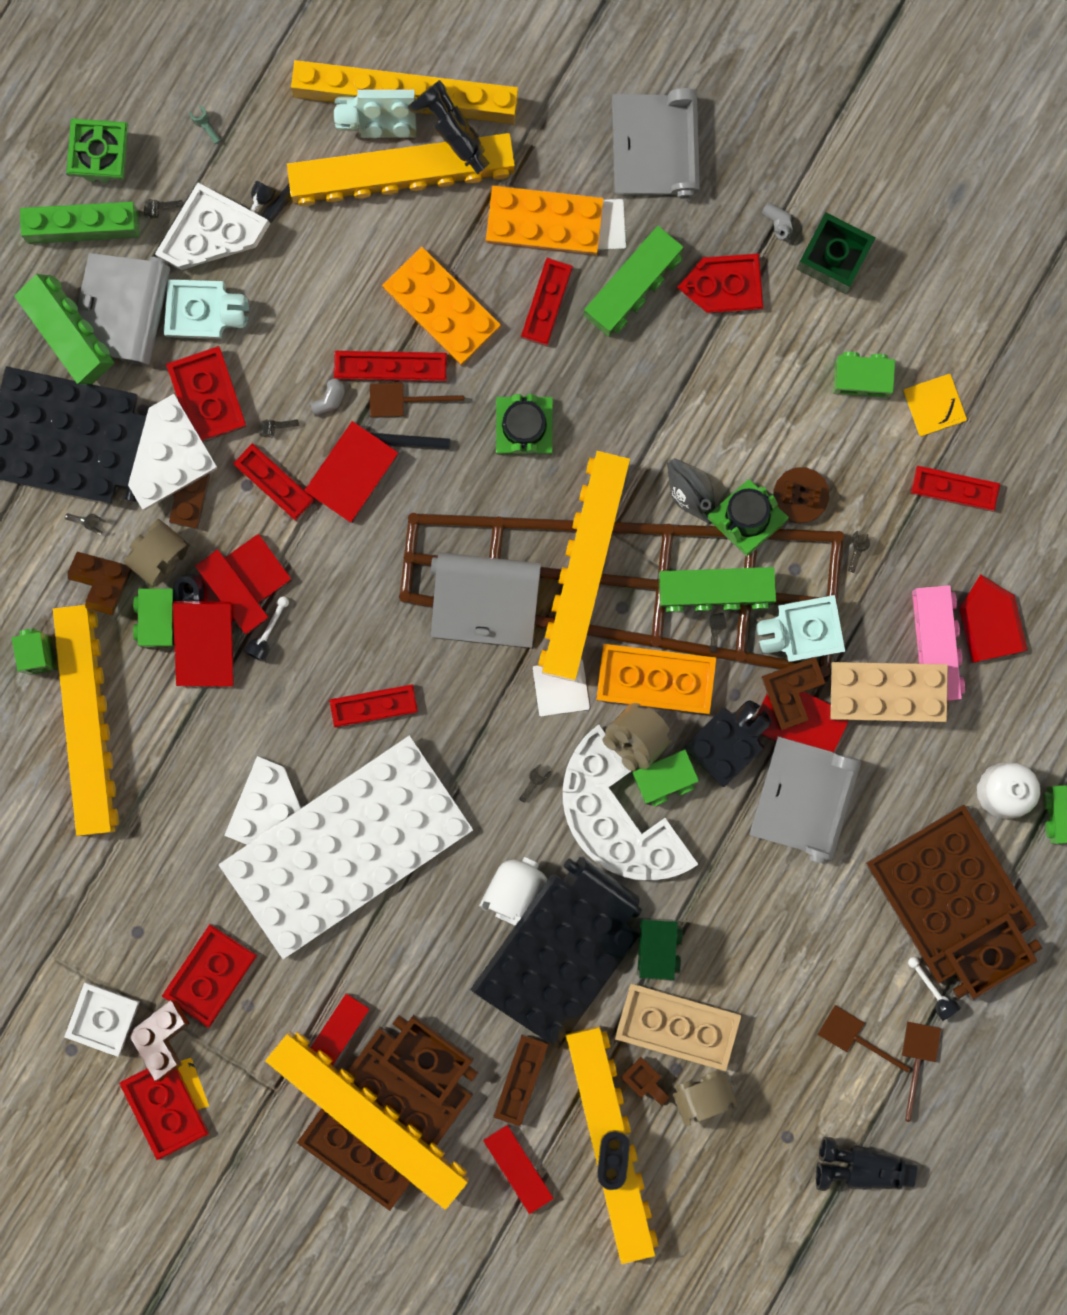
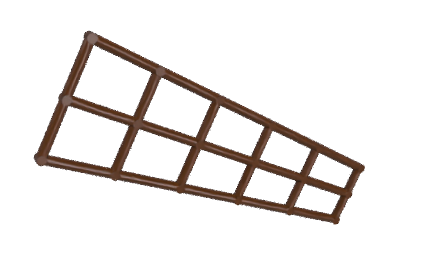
(667, 531)

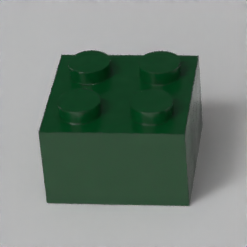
(835, 253)
(658, 949)

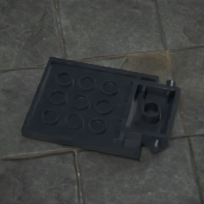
(67, 435)
(561, 951)

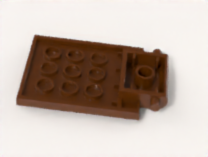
(957, 904)
(416, 1079)

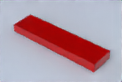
(390, 366)

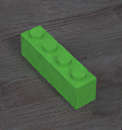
(79, 222)
(633, 281)
(64, 328)
(717, 588)

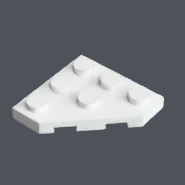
(210, 230)
(167, 455)
(263, 803)

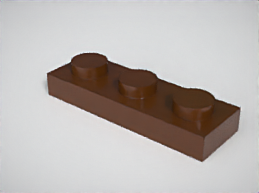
(520, 1080)

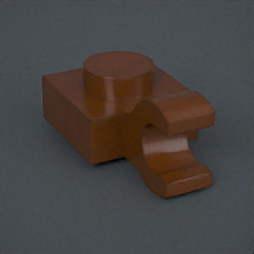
(643, 1079)

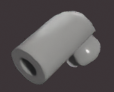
(781, 220)
(331, 399)

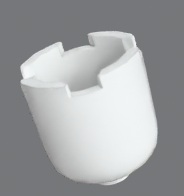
(1008, 790)
(513, 889)

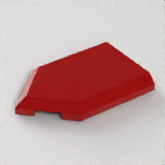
(725, 284)
(991, 621)

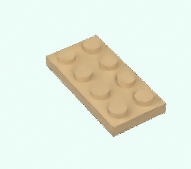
(889, 692)
(678, 1027)

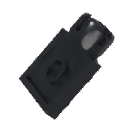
(729, 741)

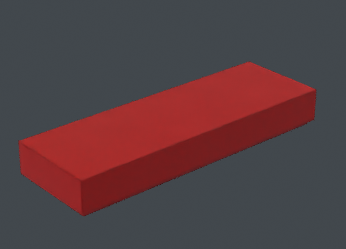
(546, 302)
(274, 482)
(955, 488)
(230, 588)
(373, 705)
(340, 1027)
(518, 1169)

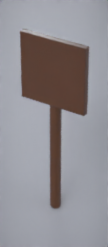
(389, 399)
(844, 1028)
(922, 1044)

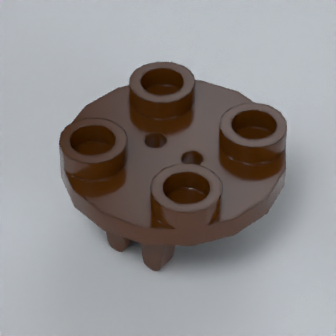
(814, 497)

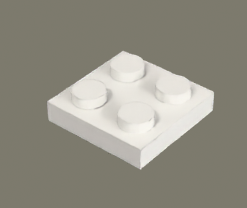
(102, 1019)

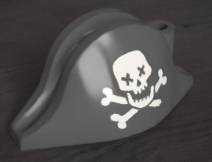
(691, 489)

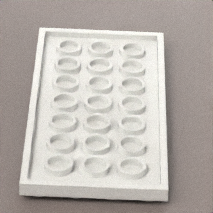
(345, 847)

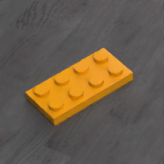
(544, 220)
(441, 306)
(656, 679)

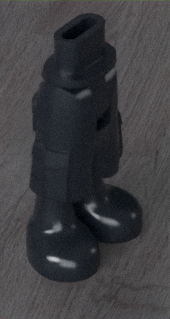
(451, 125)
(866, 1170)

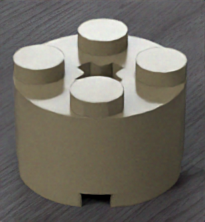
(156, 553)
(637, 736)
(705, 1098)

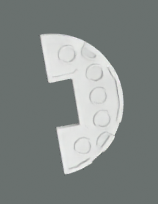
(604, 826)

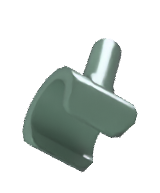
(203, 122)

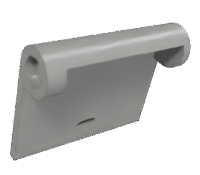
(662, 144)
(124, 304)
(484, 594)
(810, 801)

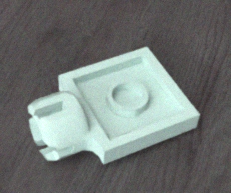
(377, 114)
(202, 309)
(804, 629)

